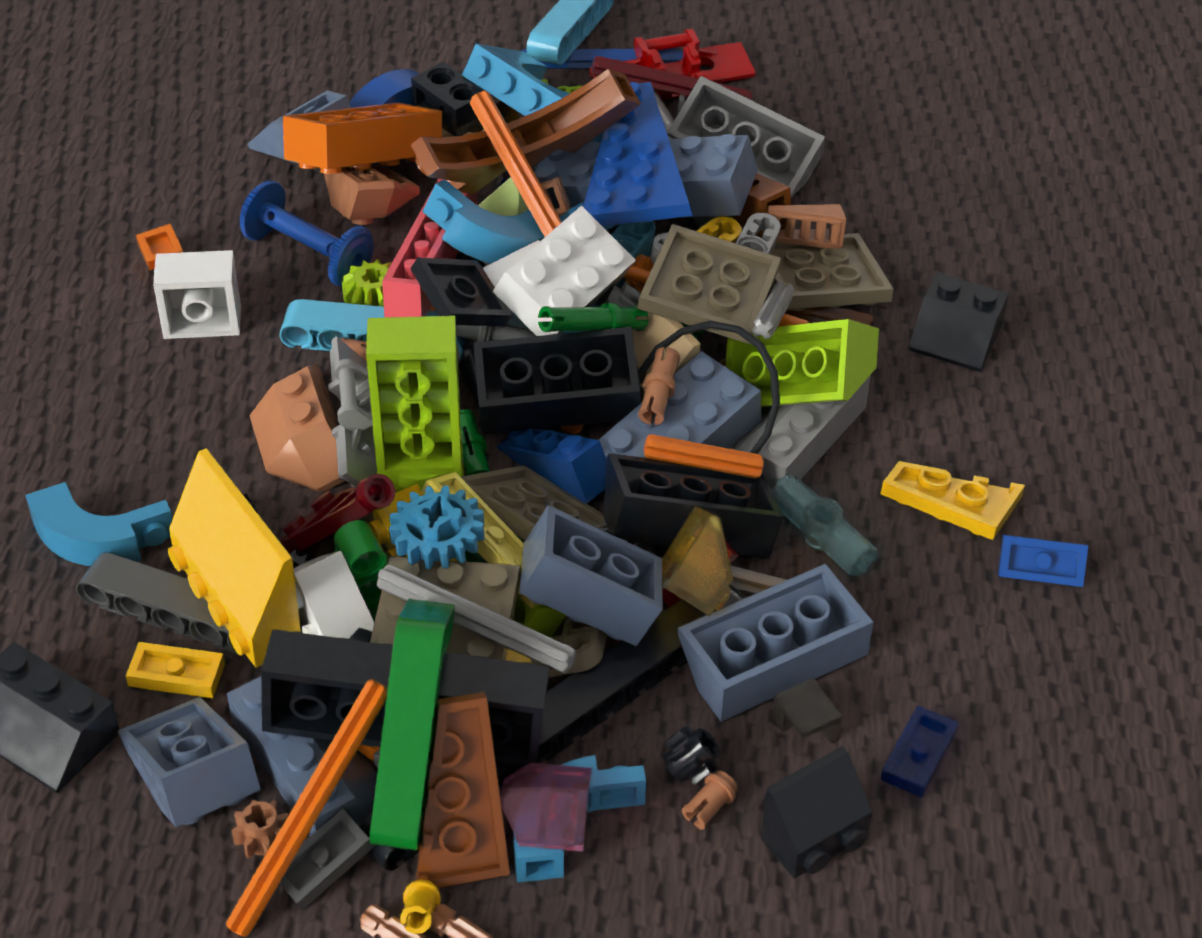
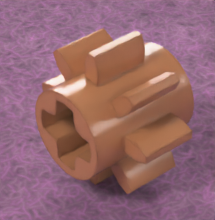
(258, 827)

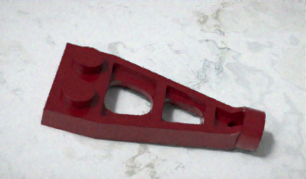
(337, 510)

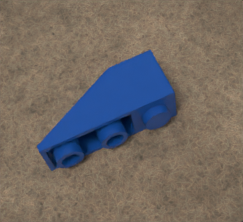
(563, 459)

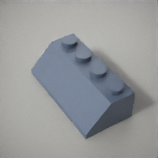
(775, 641)
(293, 760)

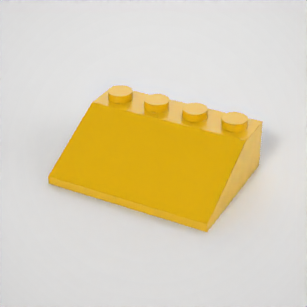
(233, 560)

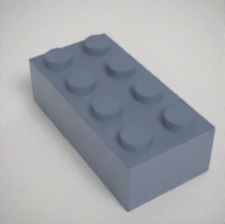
(706, 408)

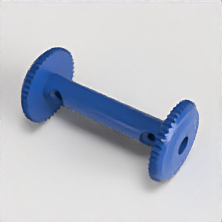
(265, 211)

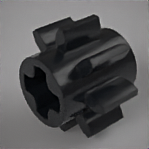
(691, 754)

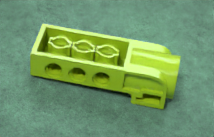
(414, 398)

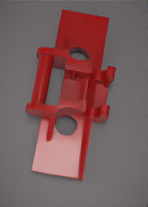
(727, 60)

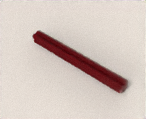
(659, 79)

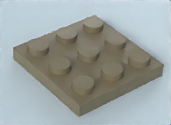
(832, 275)
(708, 280)
(522, 496)
(482, 583)

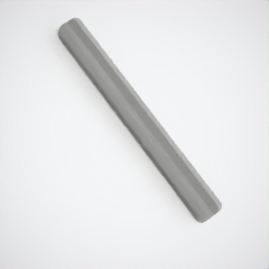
(481, 620)

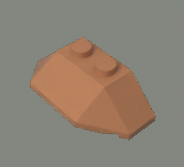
(369, 193)
(296, 430)

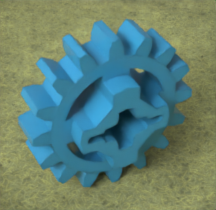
(437, 527)

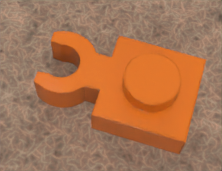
(158, 241)

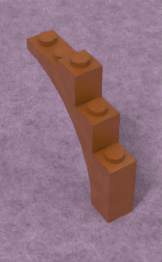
(565, 125)

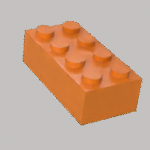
(358, 136)

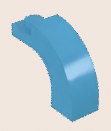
(476, 230)
(84, 536)
(609, 789)

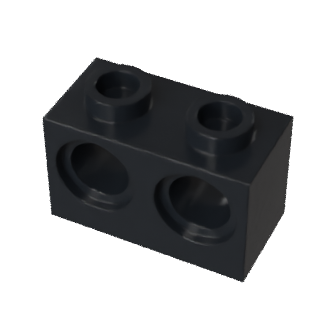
(448, 92)

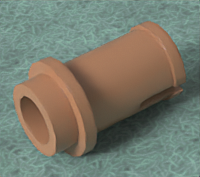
(717, 791)

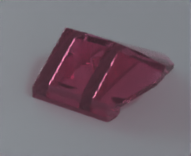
(548, 805)

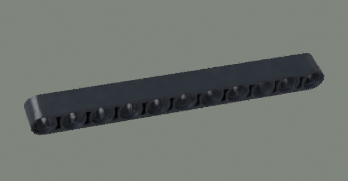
(589, 695)

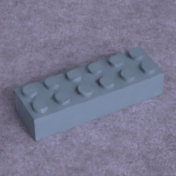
(713, 171)

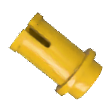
(419, 901)

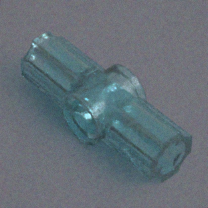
(824, 525)

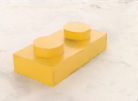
(175, 670)

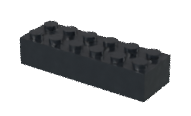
(317, 678)

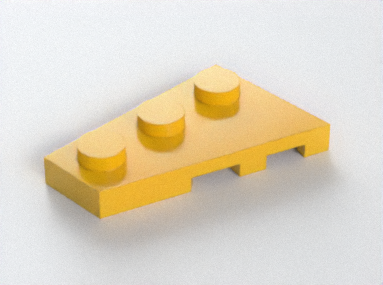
(958, 501)

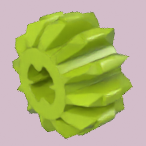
(364, 284)

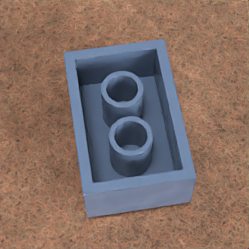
(591, 576)

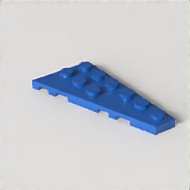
(636, 169)

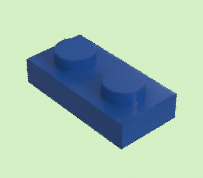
(1042, 560)

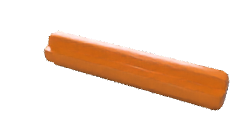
(703, 456)

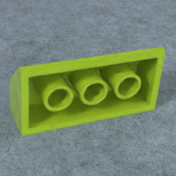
(812, 361)

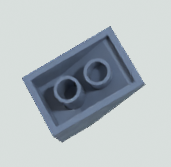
(191, 761)

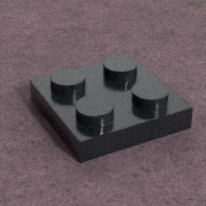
(461, 291)

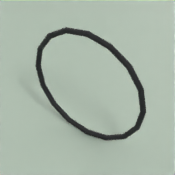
(751, 339)

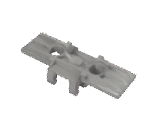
(355, 433)

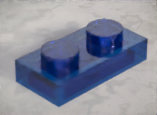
(919, 751)

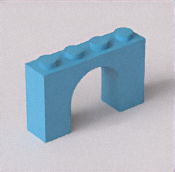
(512, 78)

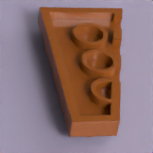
(462, 806)

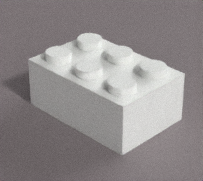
(564, 270)

